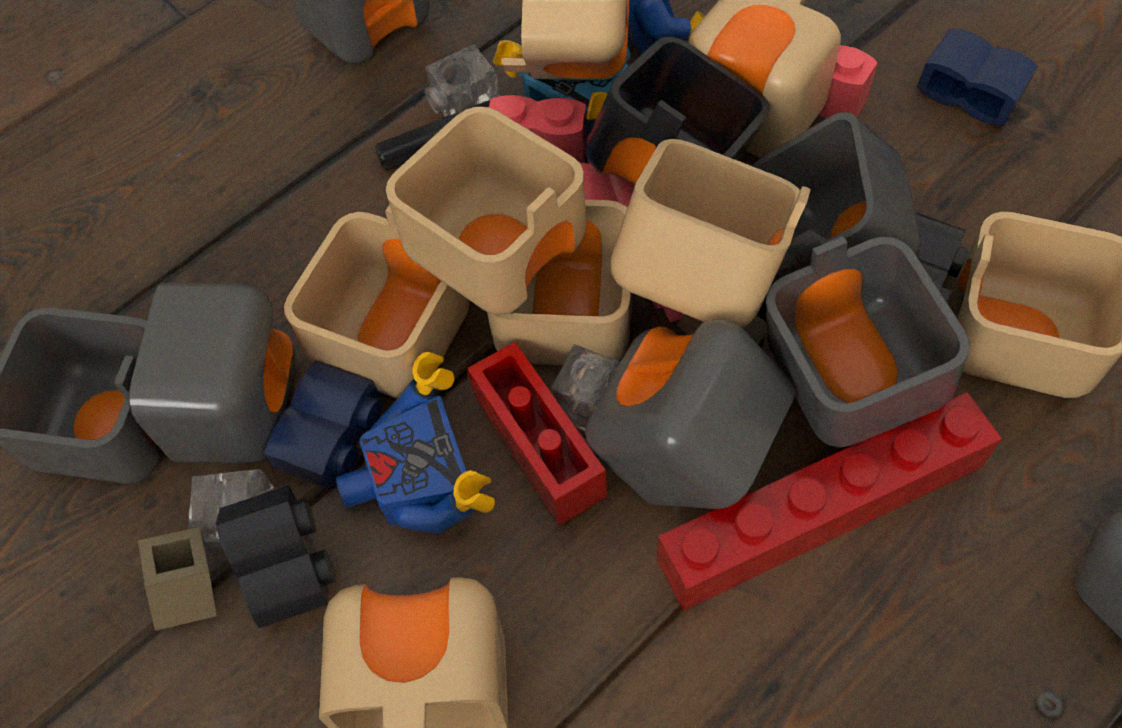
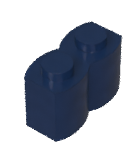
(976, 76)
(323, 425)

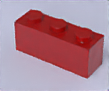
(538, 433)

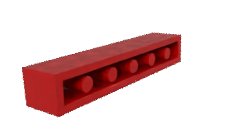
(824, 501)

